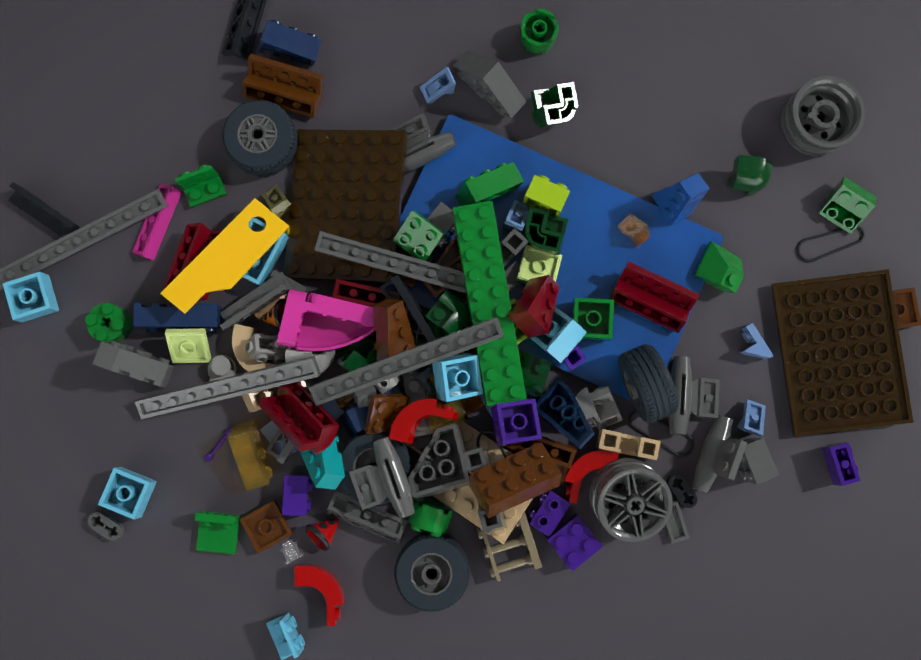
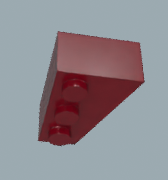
(536, 306)

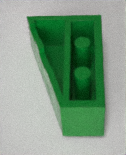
(490, 185)

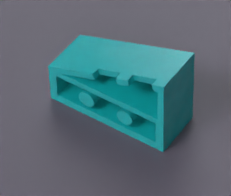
(325, 467)

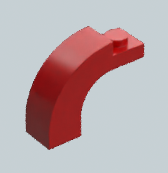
(411, 416)
(581, 466)
(327, 583)

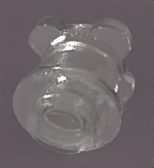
(291, 551)

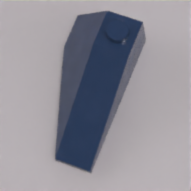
(563, 413)

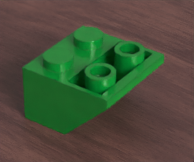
(848, 205)

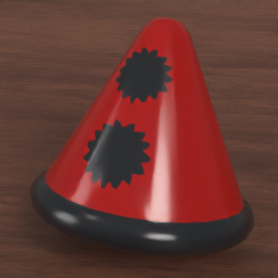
(322, 533)

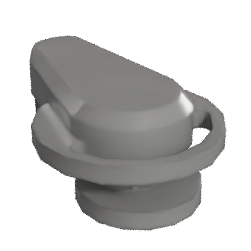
(221, 367)

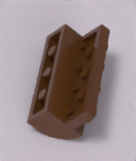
(283, 85)
(560, 452)

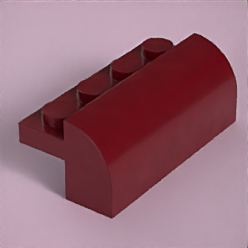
(193, 242)
(360, 293)
(653, 297)
(300, 419)

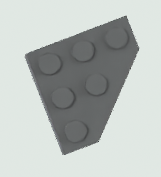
(490, 82)
(136, 364)
(441, 464)

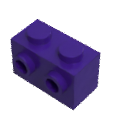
(841, 463)
(295, 495)
(548, 513)

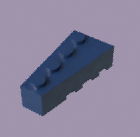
(163, 317)

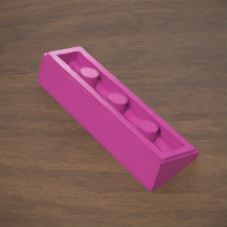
(156, 225)

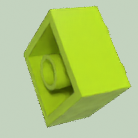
(546, 195)

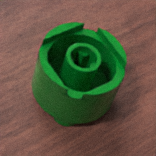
(536, 21)
(98, 321)
(430, 517)

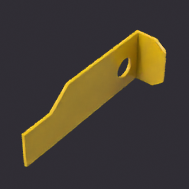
(226, 257)

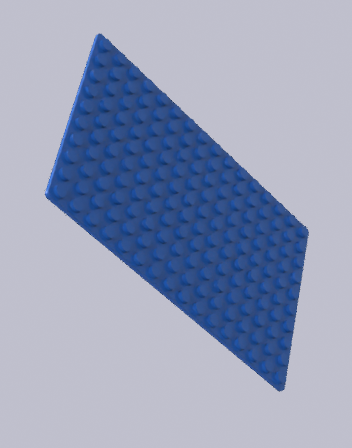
(592, 245)

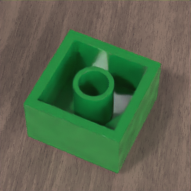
(594, 317)

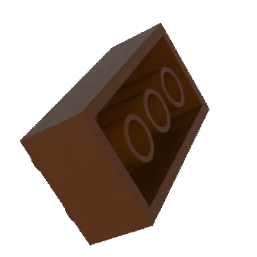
(514, 479)

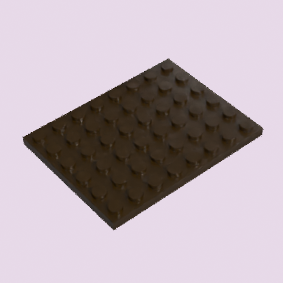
(347, 188)
(841, 353)

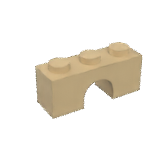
(628, 444)

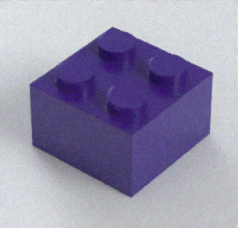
(516, 422)
(574, 542)

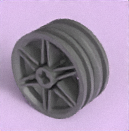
(822, 116)
(626, 472)

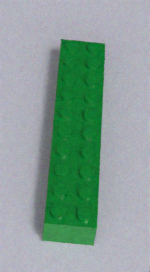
(489, 298)

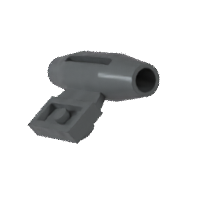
(420, 146)
(694, 397)
(718, 455)
(385, 480)

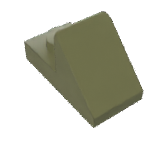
(276, 201)

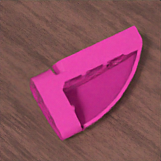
(322, 322)

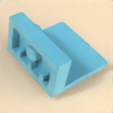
(286, 636)

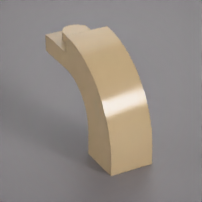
(240, 336)

